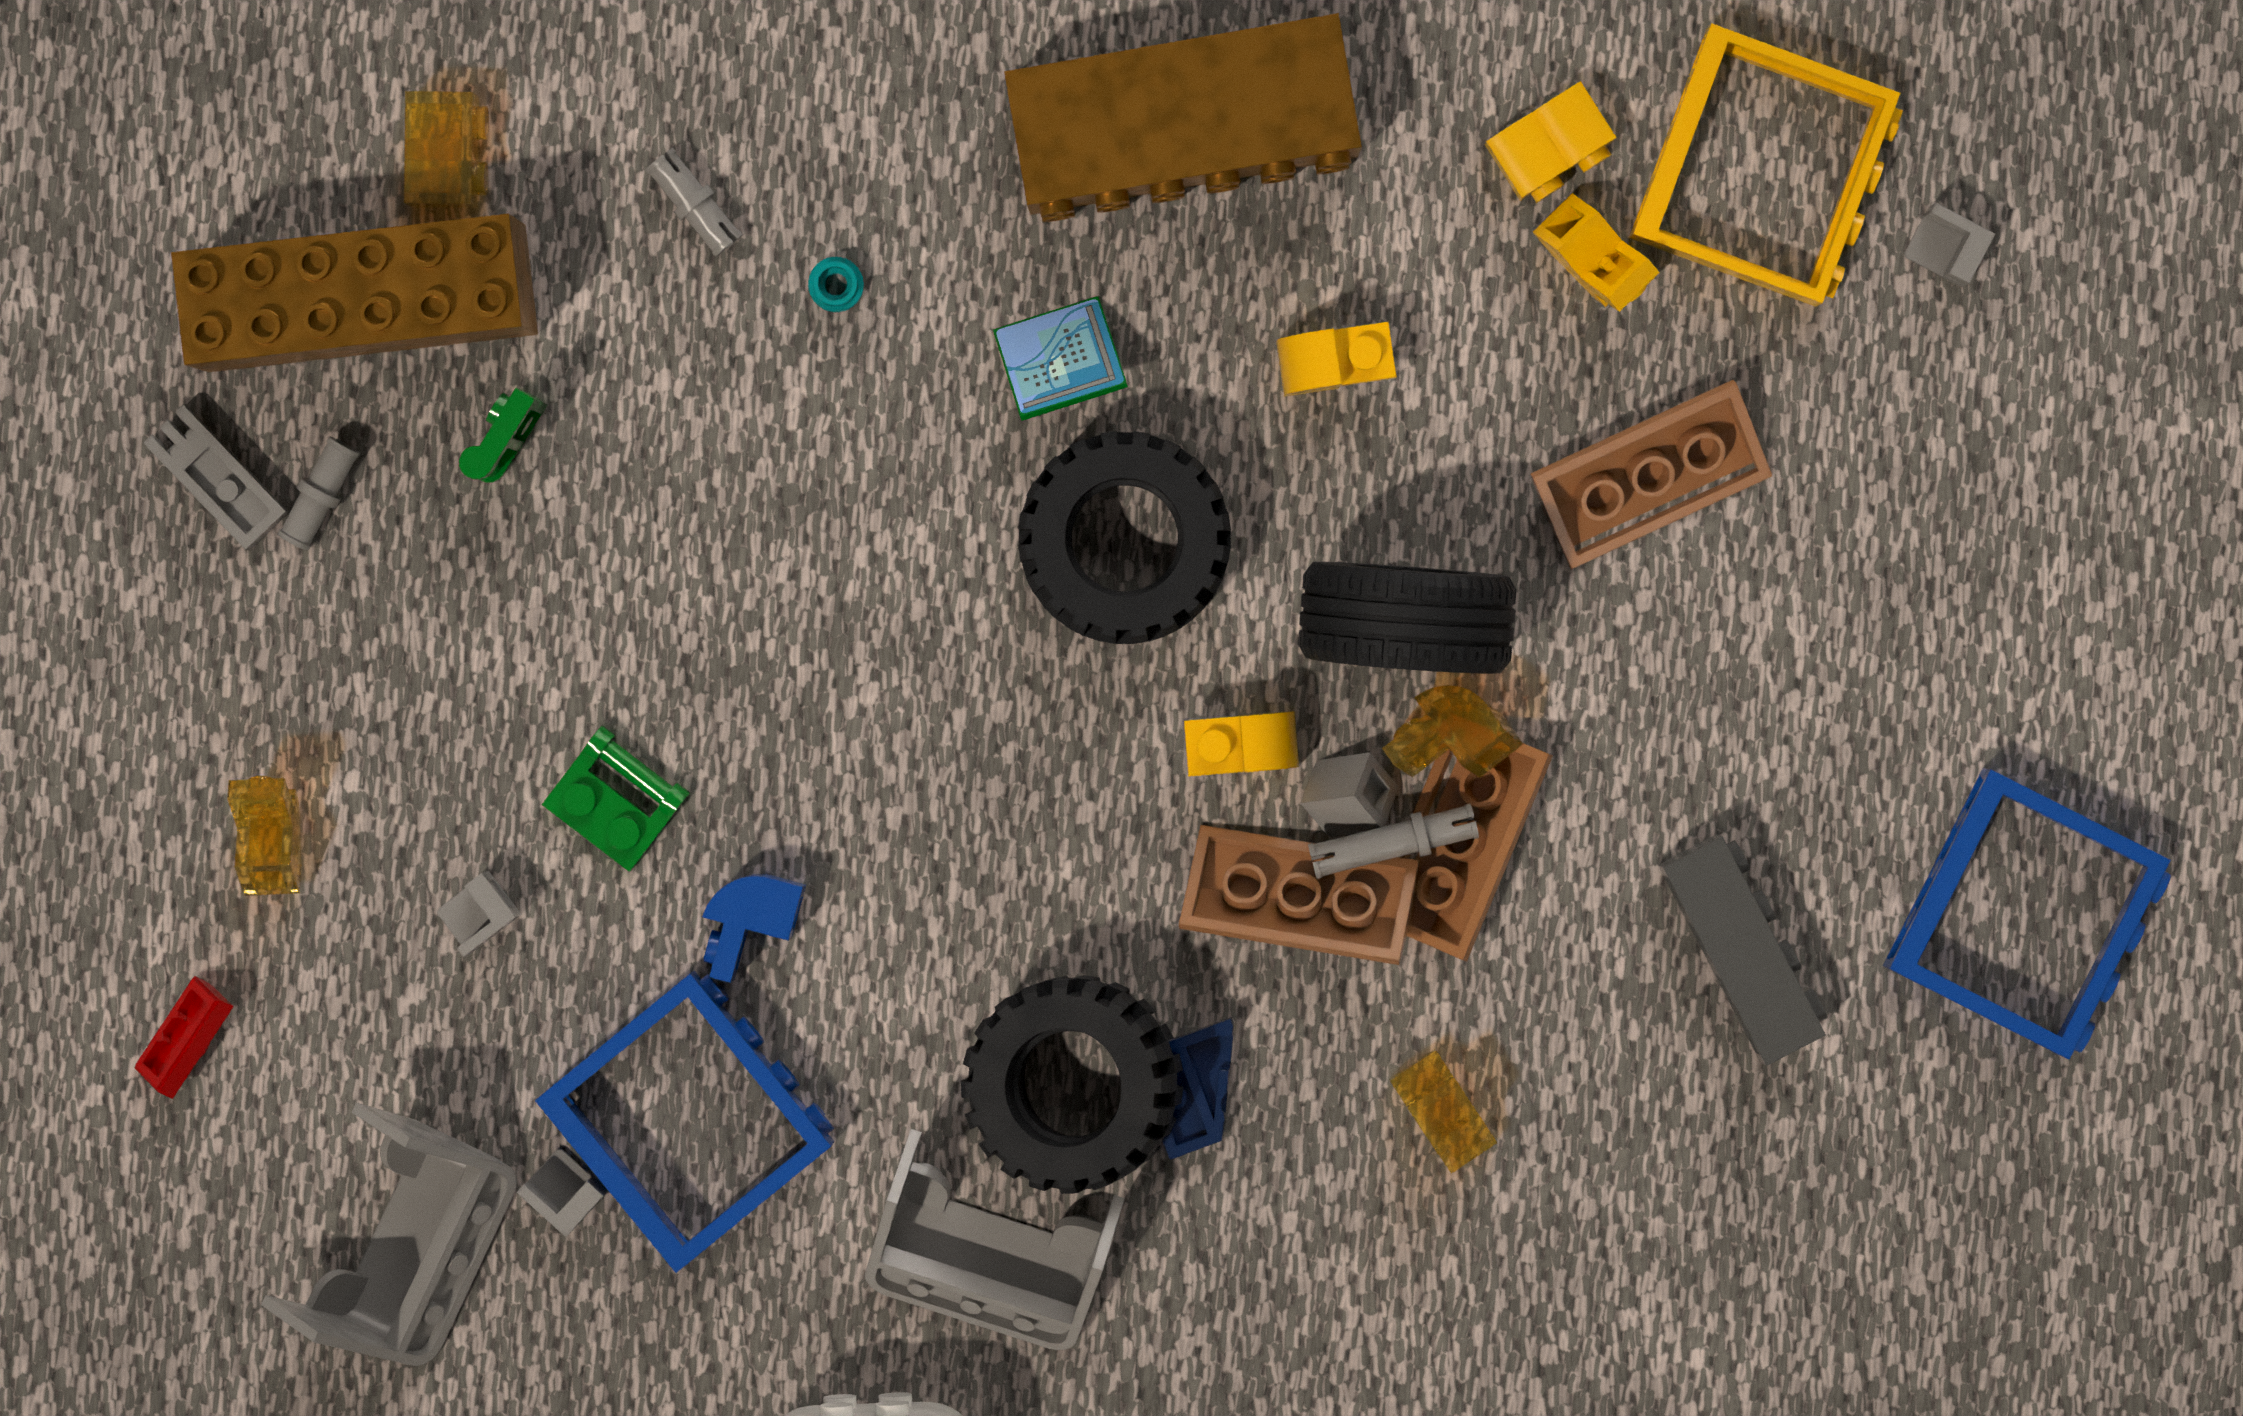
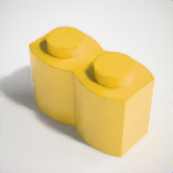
(1551, 142)

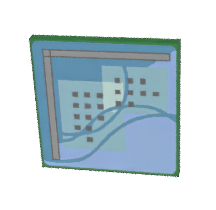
(1060, 358)

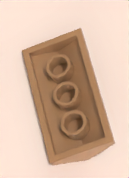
(1649, 468)
(1462, 877)
(1270, 894)

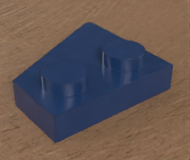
(1205, 1085)

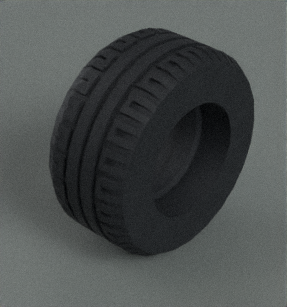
(1407, 617)

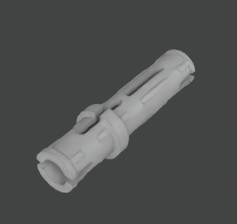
(1394, 840)

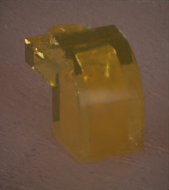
(1456, 722)
(267, 835)

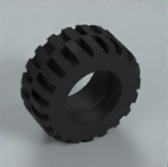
(1124, 461)
(1001, 1101)

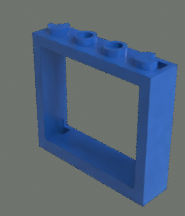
(1947, 873)
(615, 1175)

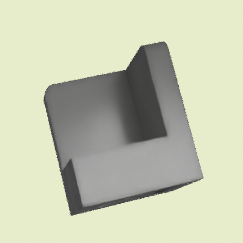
(1949, 245)
(1349, 794)
(478, 913)
(562, 1192)

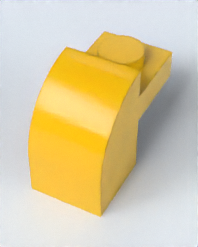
(1595, 253)
(1335, 358)
(1241, 743)

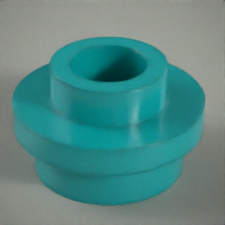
(823, 271)

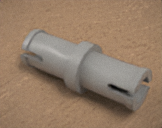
(694, 202)
(318, 493)

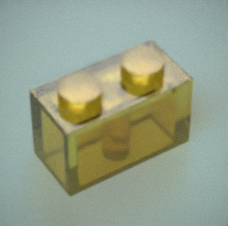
(444, 149)

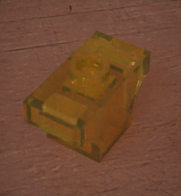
(1443, 1111)

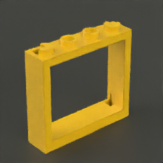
(1862, 175)

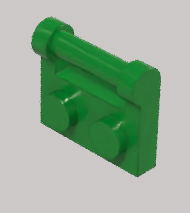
(511, 423)
(605, 814)

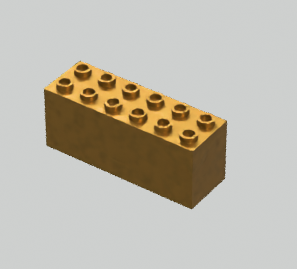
(1184, 117)
(354, 293)

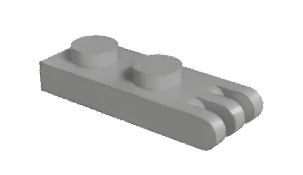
(218, 479)

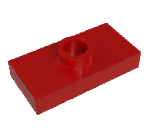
(183, 1037)

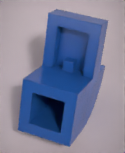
(753, 904)

